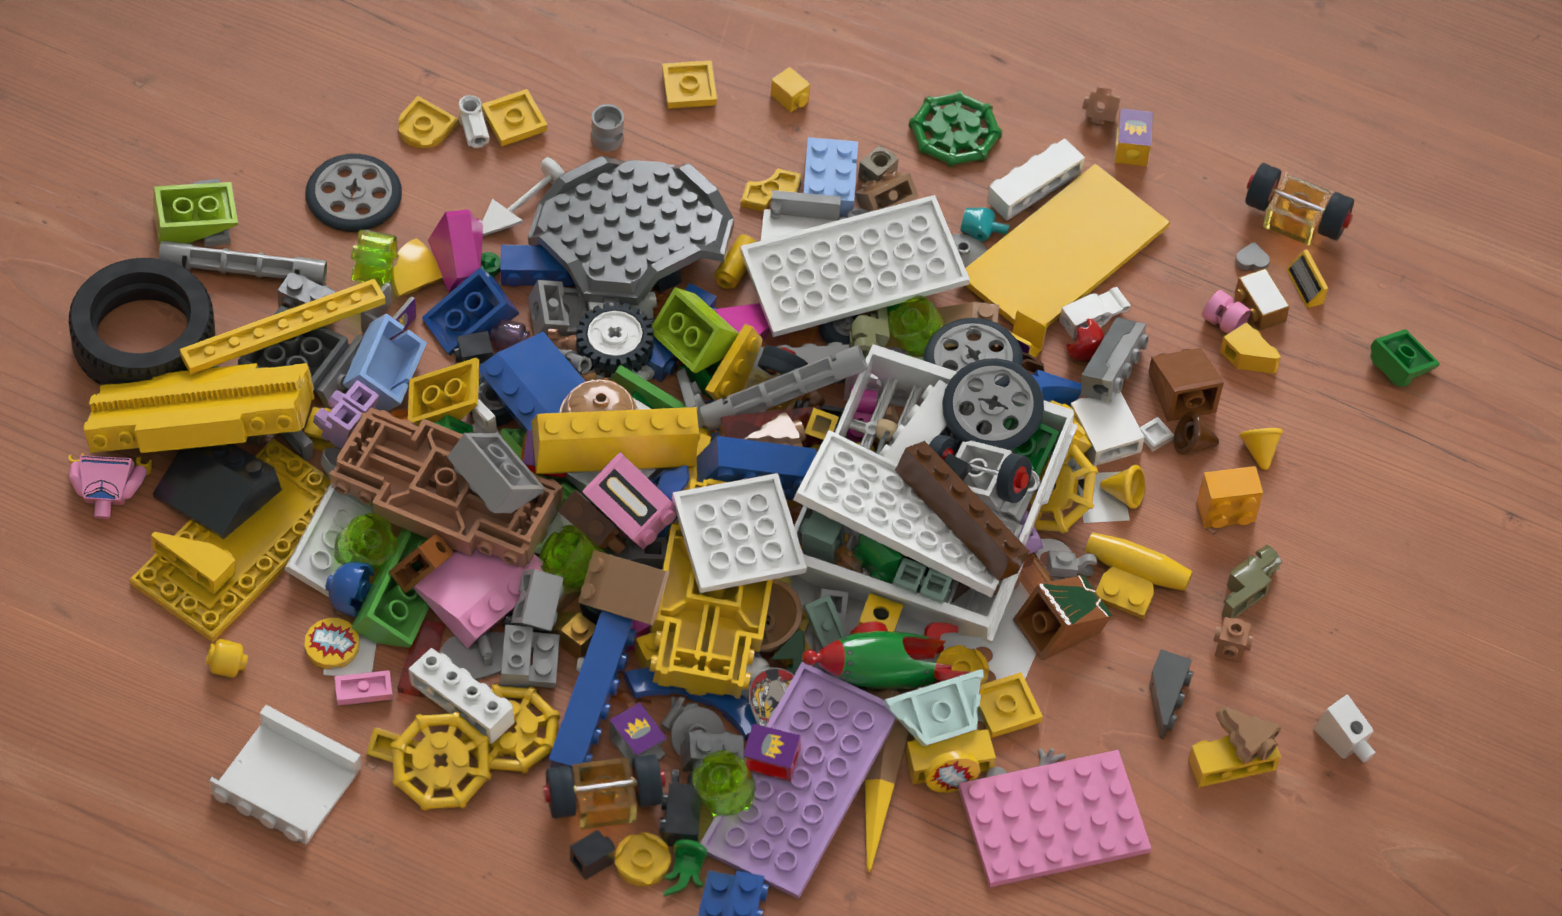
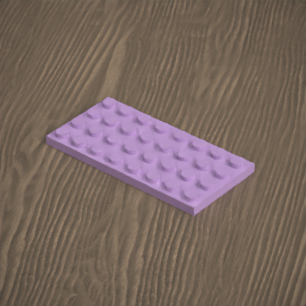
(797, 819)

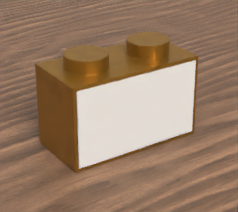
(1263, 299)

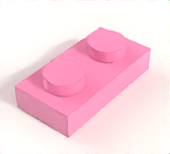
(363, 688)

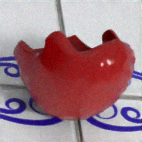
(1087, 342)

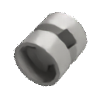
(607, 127)

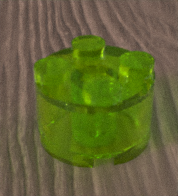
(374, 256)
(915, 324)
(366, 541)
(568, 555)
(724, 783)

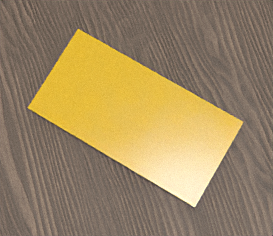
(1065, 248)
(258, 545)

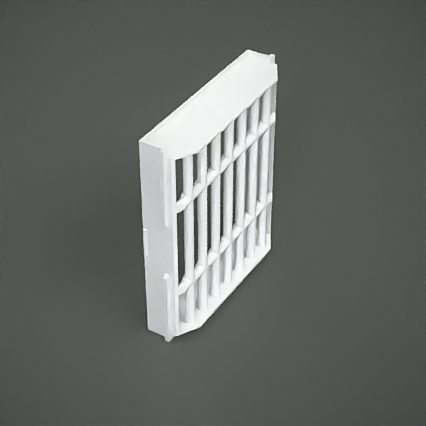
(914, 377)

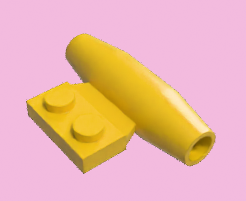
(1133, 573)

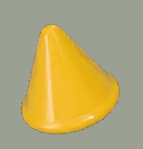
(1262, 444)
(1126, 486)

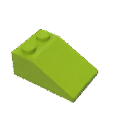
(193, 211)

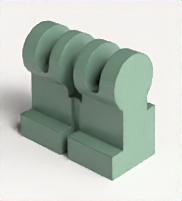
(933, 586)

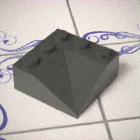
(317, 348)

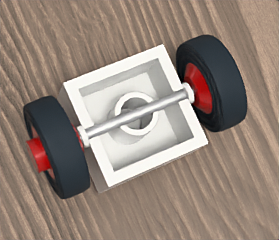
(995, 472)

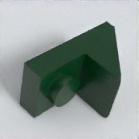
(793, 650)

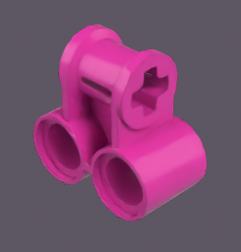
(863, 413)

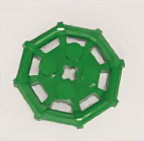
(956, 117)

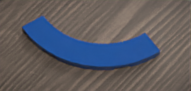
(733, 709)

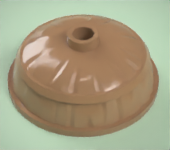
(587, 398)
(783, 616)

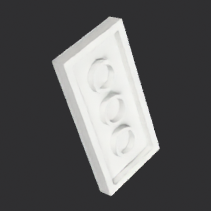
(314, 553)

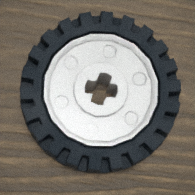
(615, 338)

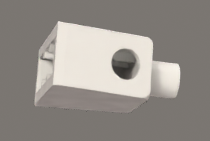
(1346, 730)

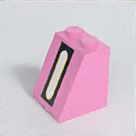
(631, 501)

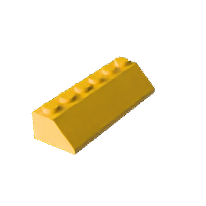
(593, 439)

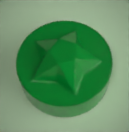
(491, 263)

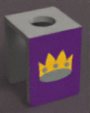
(404, 316)
(636, 734)

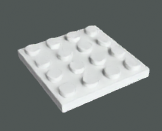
(739, 533)

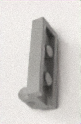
(805, 205)

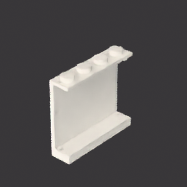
(287, 776)

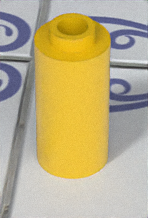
(733, 268)

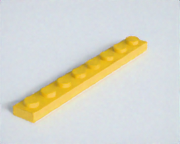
(282, 326)

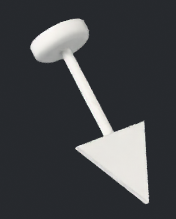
(500, 218)

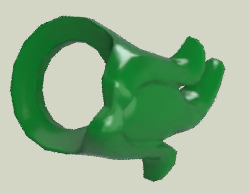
(687, 863)

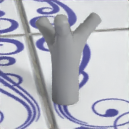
(676, 709)
(1049, 758)

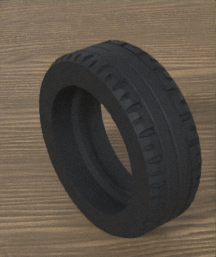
(130, 282)

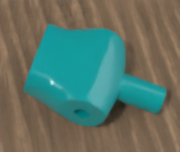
(981, 222)

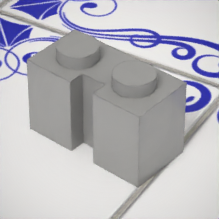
(538, 600)

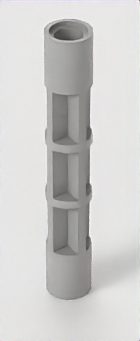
(242, 263)
(786, 386)

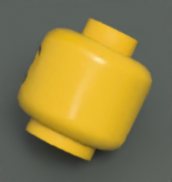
(226, 658)

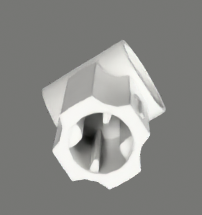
(473, 121)
(1016, 510)

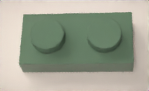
(824, 621)

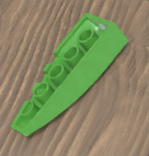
(388, 612)

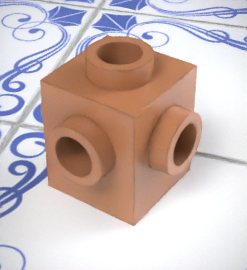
(1110, 101)
(1233, 639)

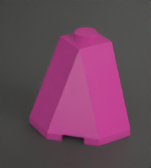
(457, 246)
(746, 314)

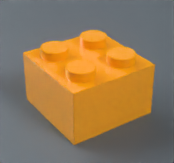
(1229, 497)

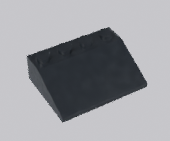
(217, 486)

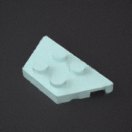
(939, 709)

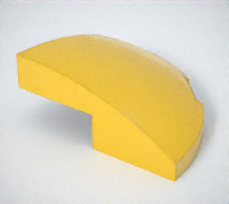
(414, 268)

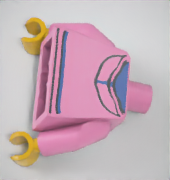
(106, 480)

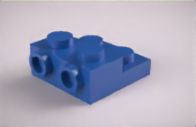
(733, 894)

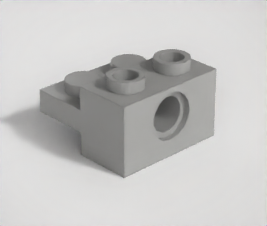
(555, 308)
(517, 649)

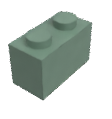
(822, 537)

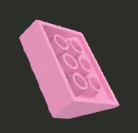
(473, 592)

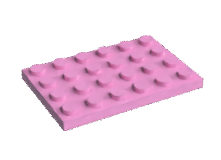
(1054, 818)

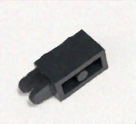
(682, 811)

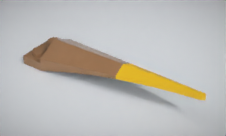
(882, 777)

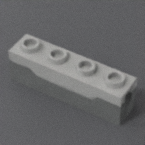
(1114, 359)

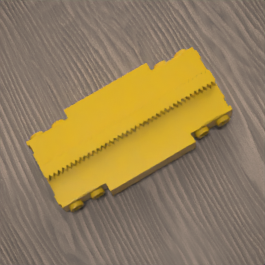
(199, 408)
(709, 634)

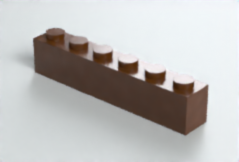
(962, 510)

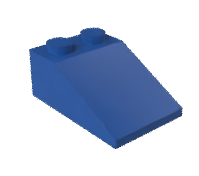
(469, 309)

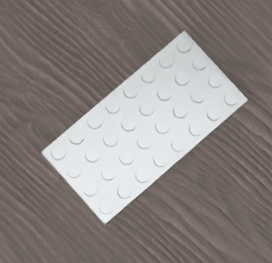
(854, 265)
(875, 501)

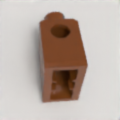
(429, 555)

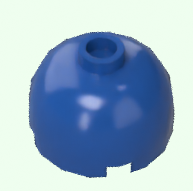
(349, 587)

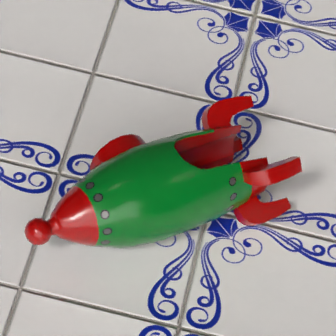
(886, 658)

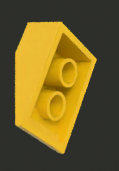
(444, 392)

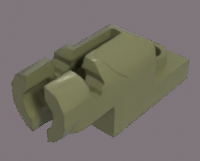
(870, 330)
(1250, 581)

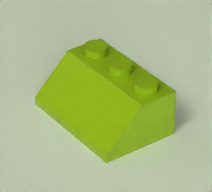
(693, 330)

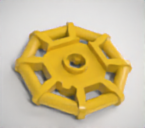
(1066, 492)
(525, 733)
(439, 745)

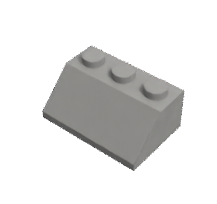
(494, 472)

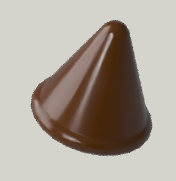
(1193, 434)

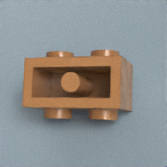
(890, 191)

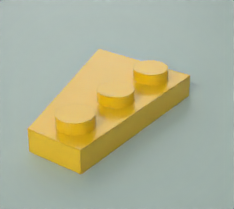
(736, 365)

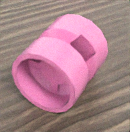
(1234, 313)

